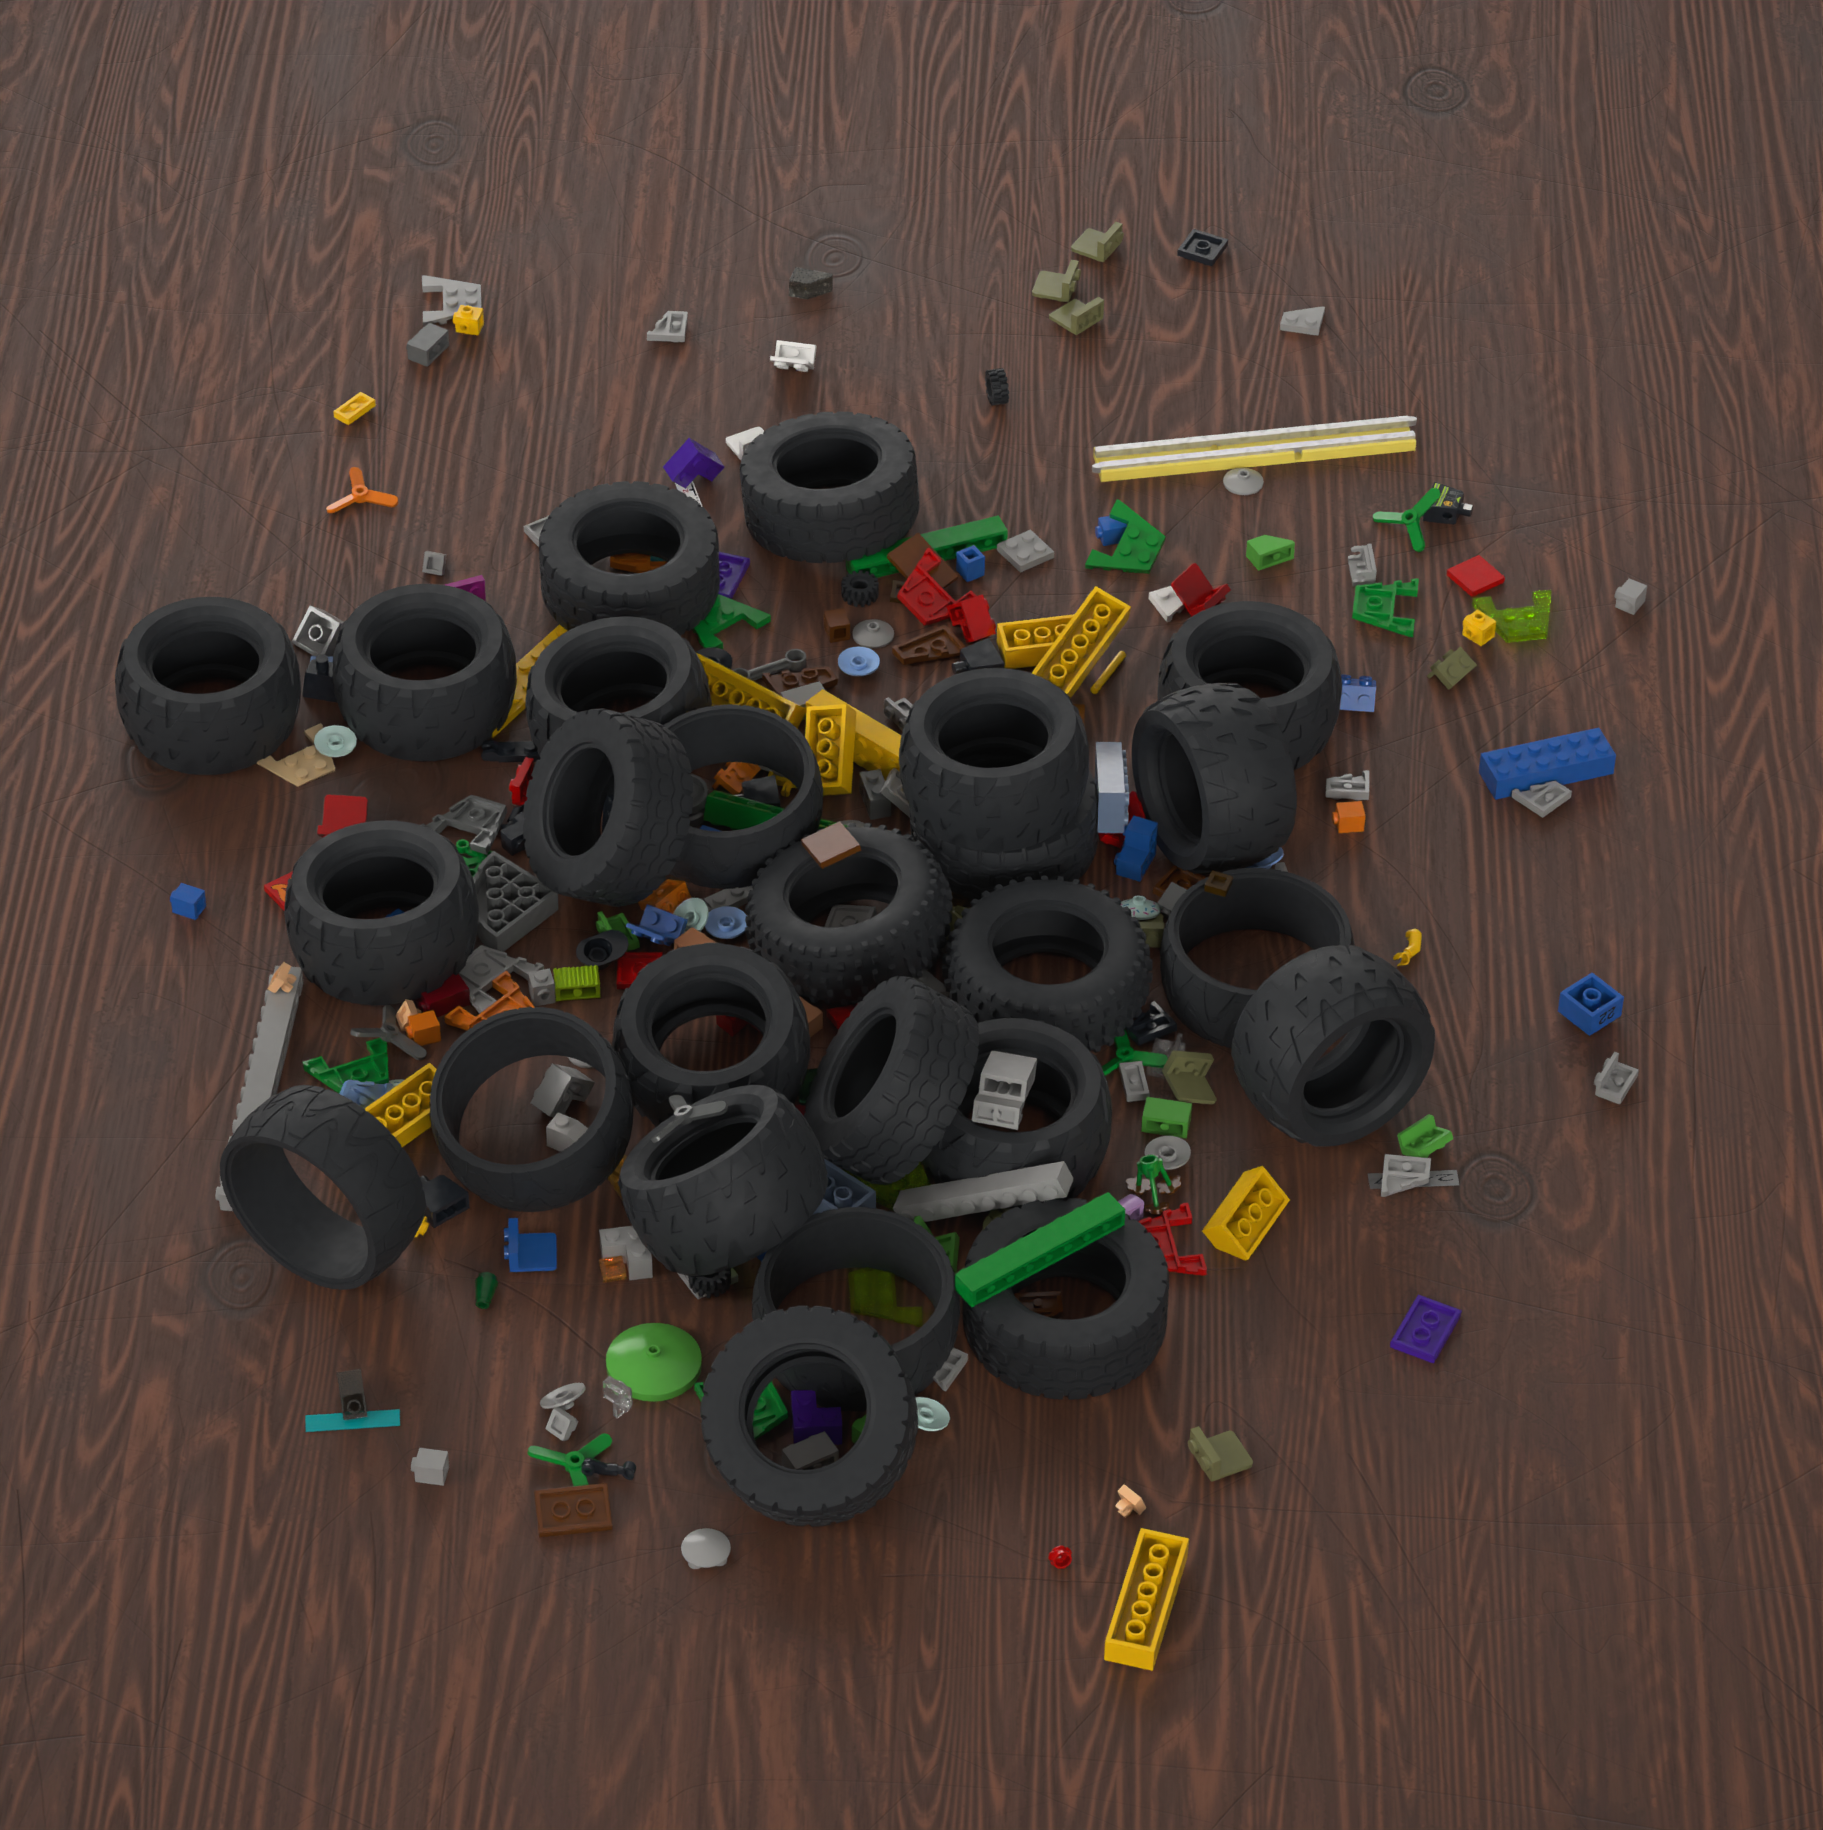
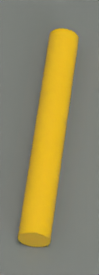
(1108, 672)

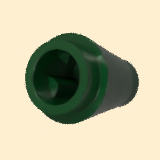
(485, 1288)

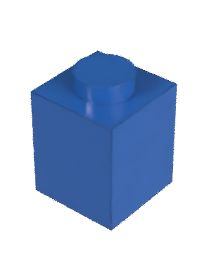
(1109, 530)
(970, 563)
(188, 901)

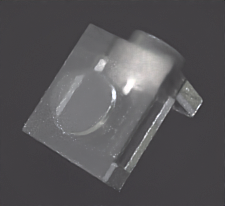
(619, 1394)

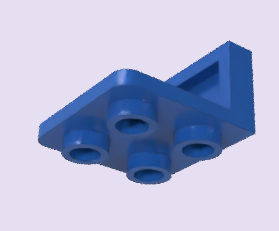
(1358, 693)
(529, 1250)

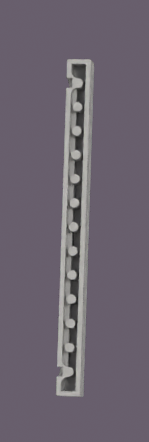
(268, 1055)

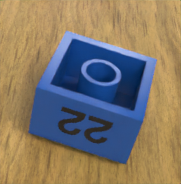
(1590, 1004)

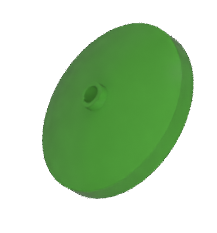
(654, 1361)

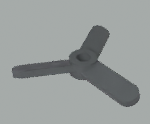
(390, 1033)
(686, 1114)

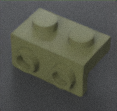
(1453, 668)

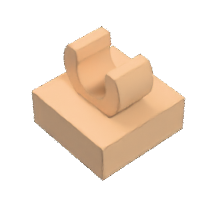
(282, 979)
(407, 1009)
(1129, 1502)

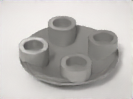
(705, 1548)

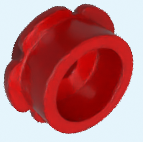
(1060, 1557)

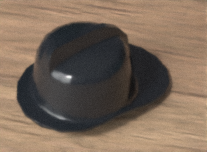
(602, 948)

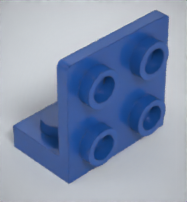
(659, 926)

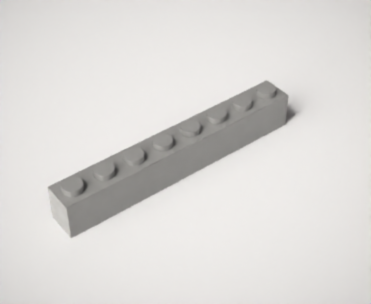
(985, 1193)

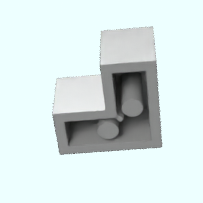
(560, 1088)
(626, 1243)

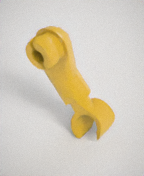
(1413, 948)

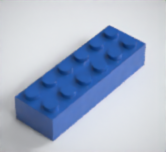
(1558, 759)

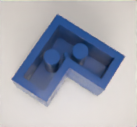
(1137, 848)

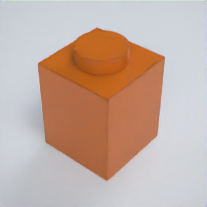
(1349, 817)
(423, 1028)

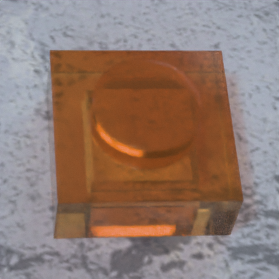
(612, 1269)

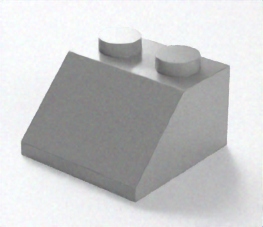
(318, 632)

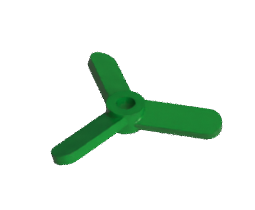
(1415, 513)
(1128, 1054)
(590, 1450)

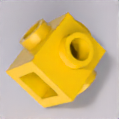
(468, 320)
(1479, 627)

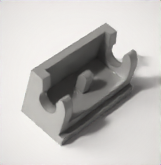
(1362, 566)
(997, 1111)

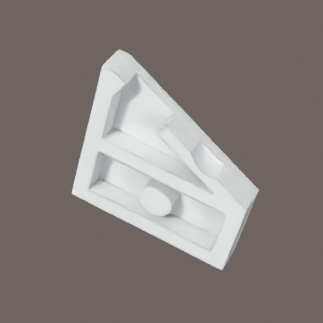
(1166, 602)

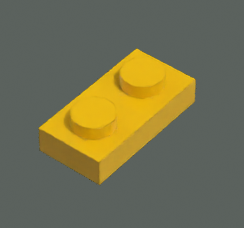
(354, 408)

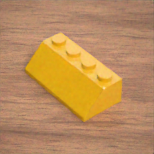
(1246, 1214)

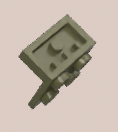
(1079, 316)

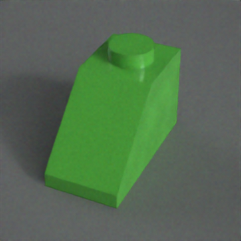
(1269, 551)

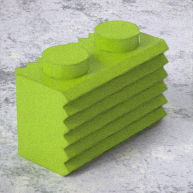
(576, 983)

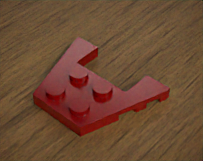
(924, 595)
(1161, 1231)

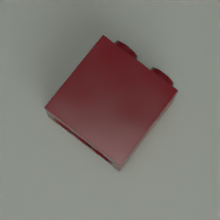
(446, 998)

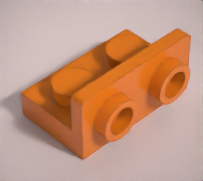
(735, 775)
(667, 896)

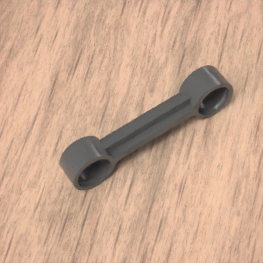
(777, 666)

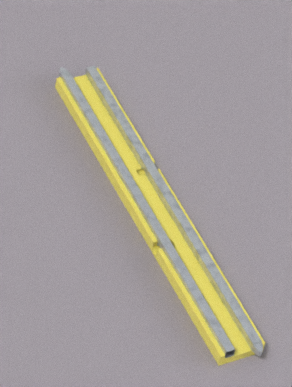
(1254, 448)

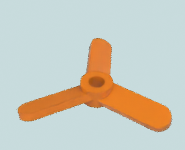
(362, 494)

